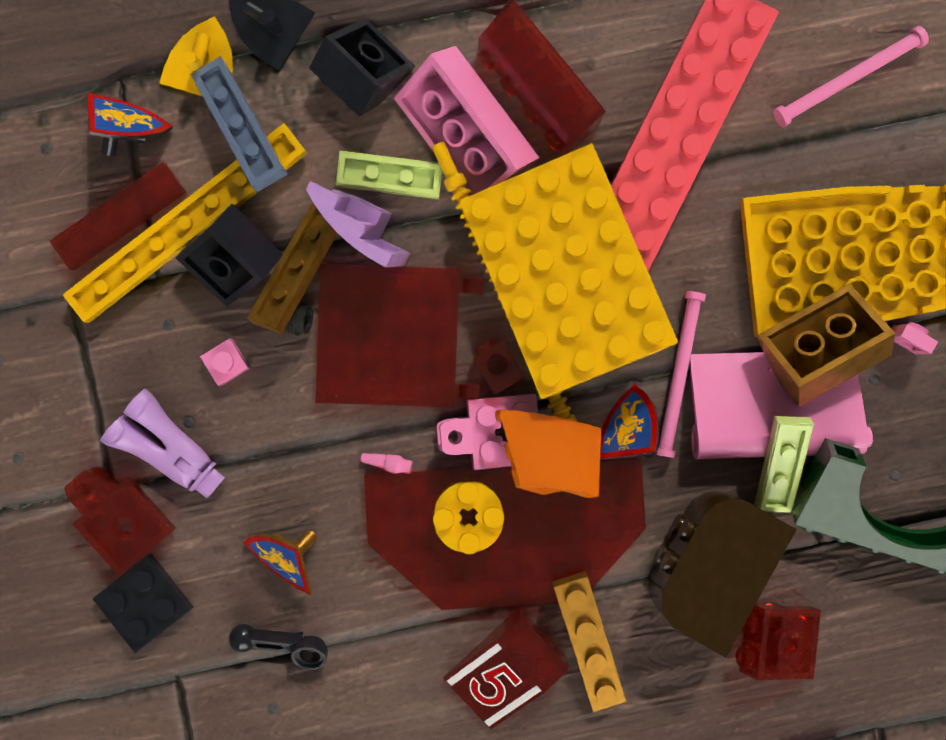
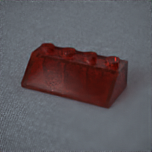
(539, 79)

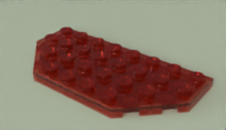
(538, 542)

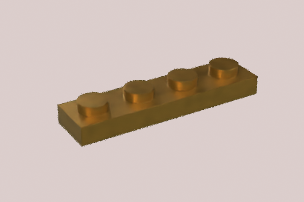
(293, 272)
(589, 641)

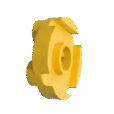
(468, 537)

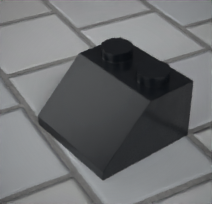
(360, 66)
(229, 256)

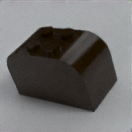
(716, 567)

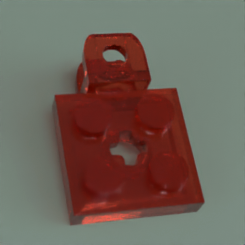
(103, 508)

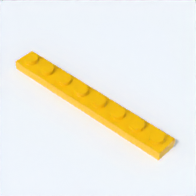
(172, 233)

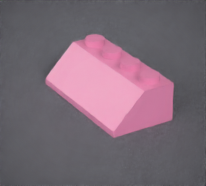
(456, 107)

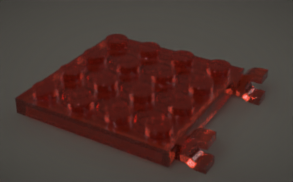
(390, 335)

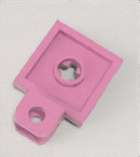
(477, 430)

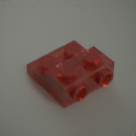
(779, 642)

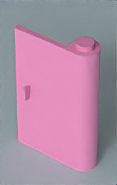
(741, 396)

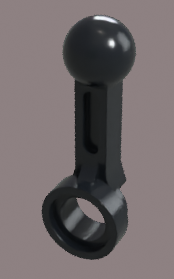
(245, 637)

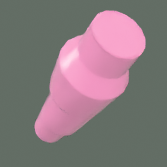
(388, 462)

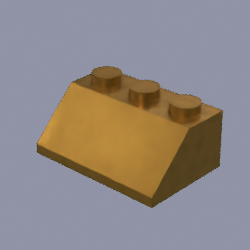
(826, 344)

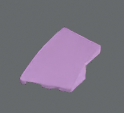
(358, 224)

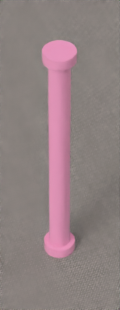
(917, 38)
(680, 373)

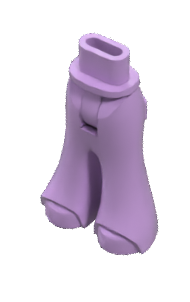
(180, 460)

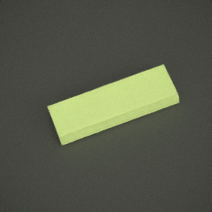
(389, 175)
(783, 463)

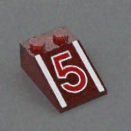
(507, 669)

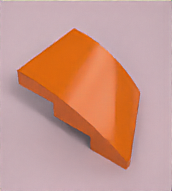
(552, 453)

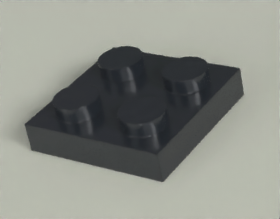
(143, 602)

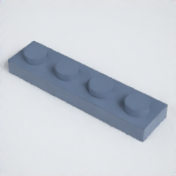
(239, 124)

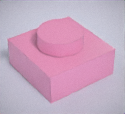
(914, 338)
(225, 362)

